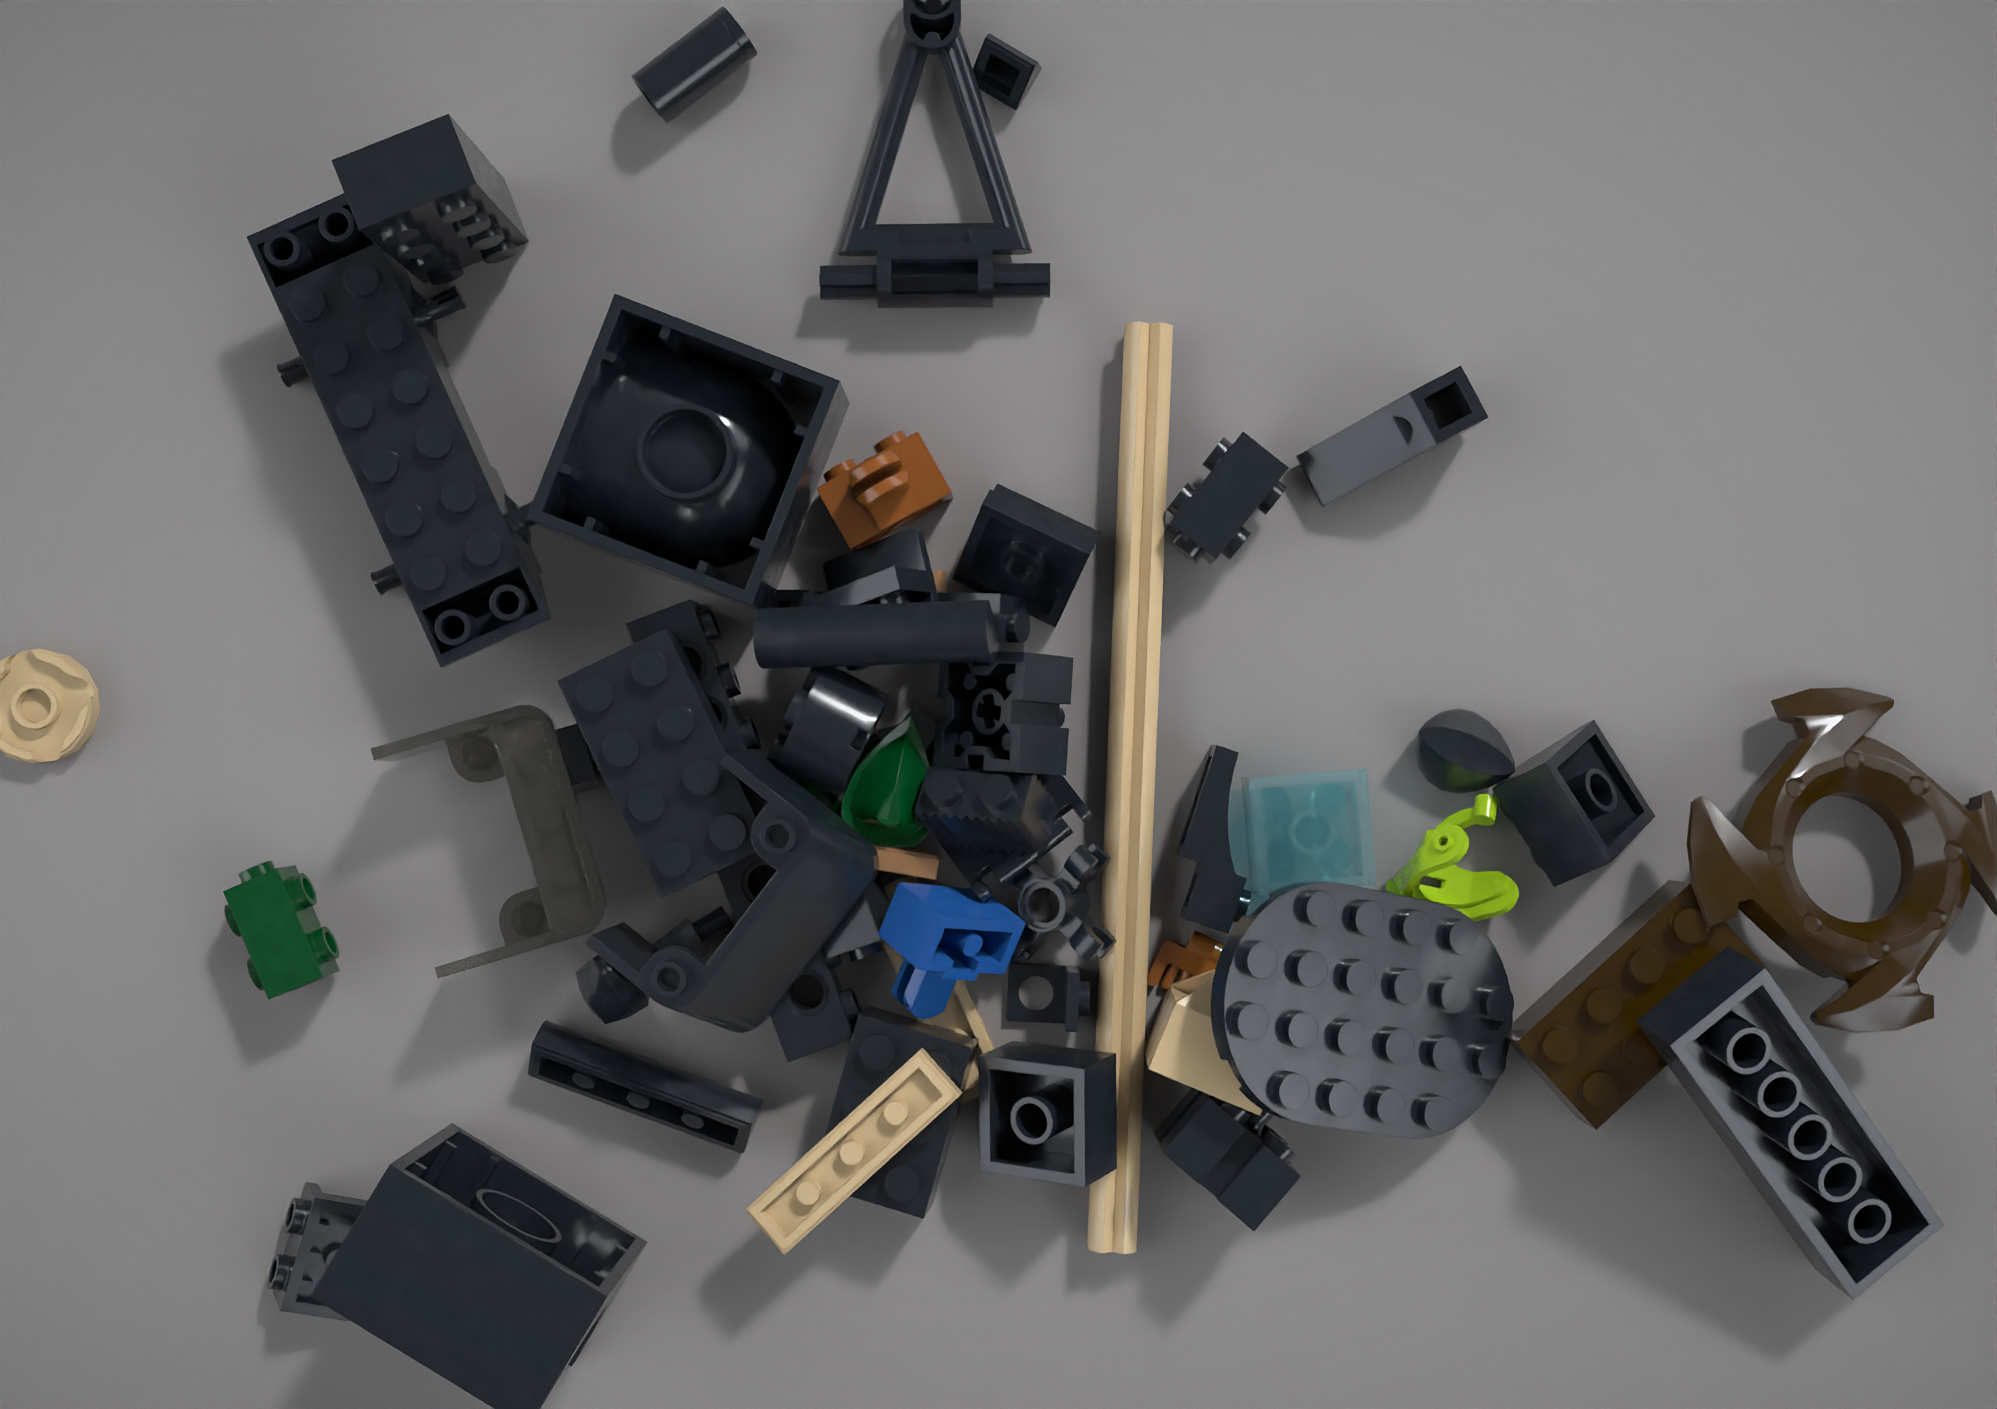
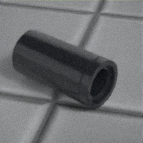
(694, 64)

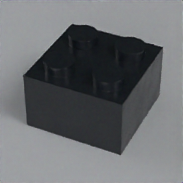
(1048, 1113)

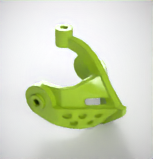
(1472, 893)

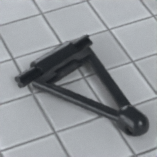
(939, 261)

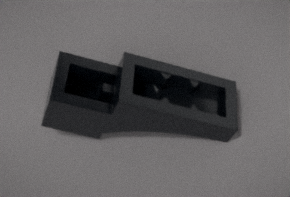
(1215, 890)

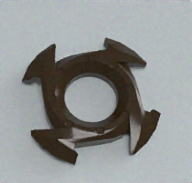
(1938, 840)

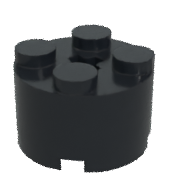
(828, 728)

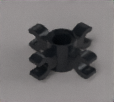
(1084, 934)

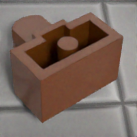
(884, 490)

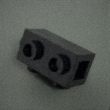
(1213, 515)

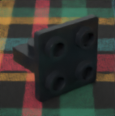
(880, 573)

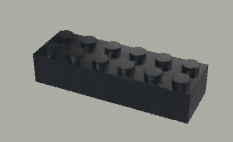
(1790, 1121)

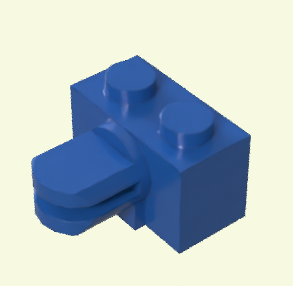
(945, 939)

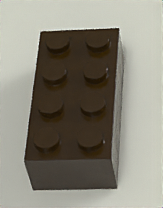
(1585, 1026)

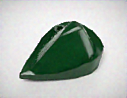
(886, 789)

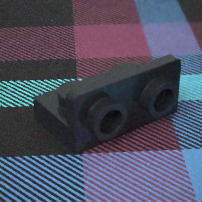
(316, 1230)

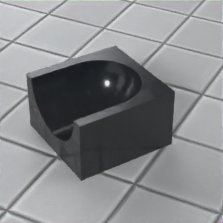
(690, 454)
(479, 1269)

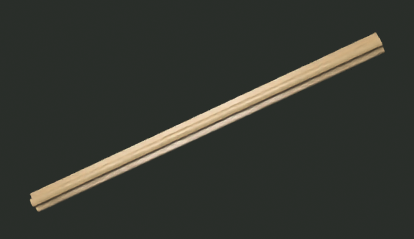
(1132, 763)

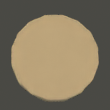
(45, 706)

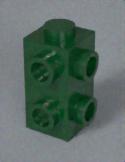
(280, 929)

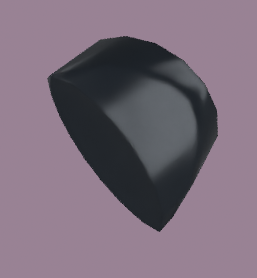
(1462, 752)

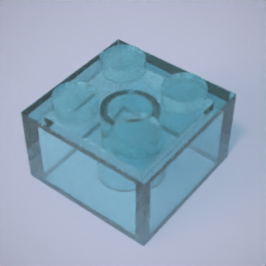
(1308, 829)

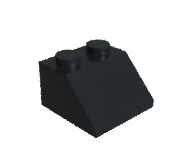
(1574, 805)

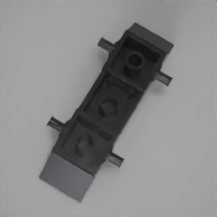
(403, 430)

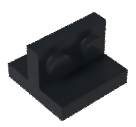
(1025, 553)

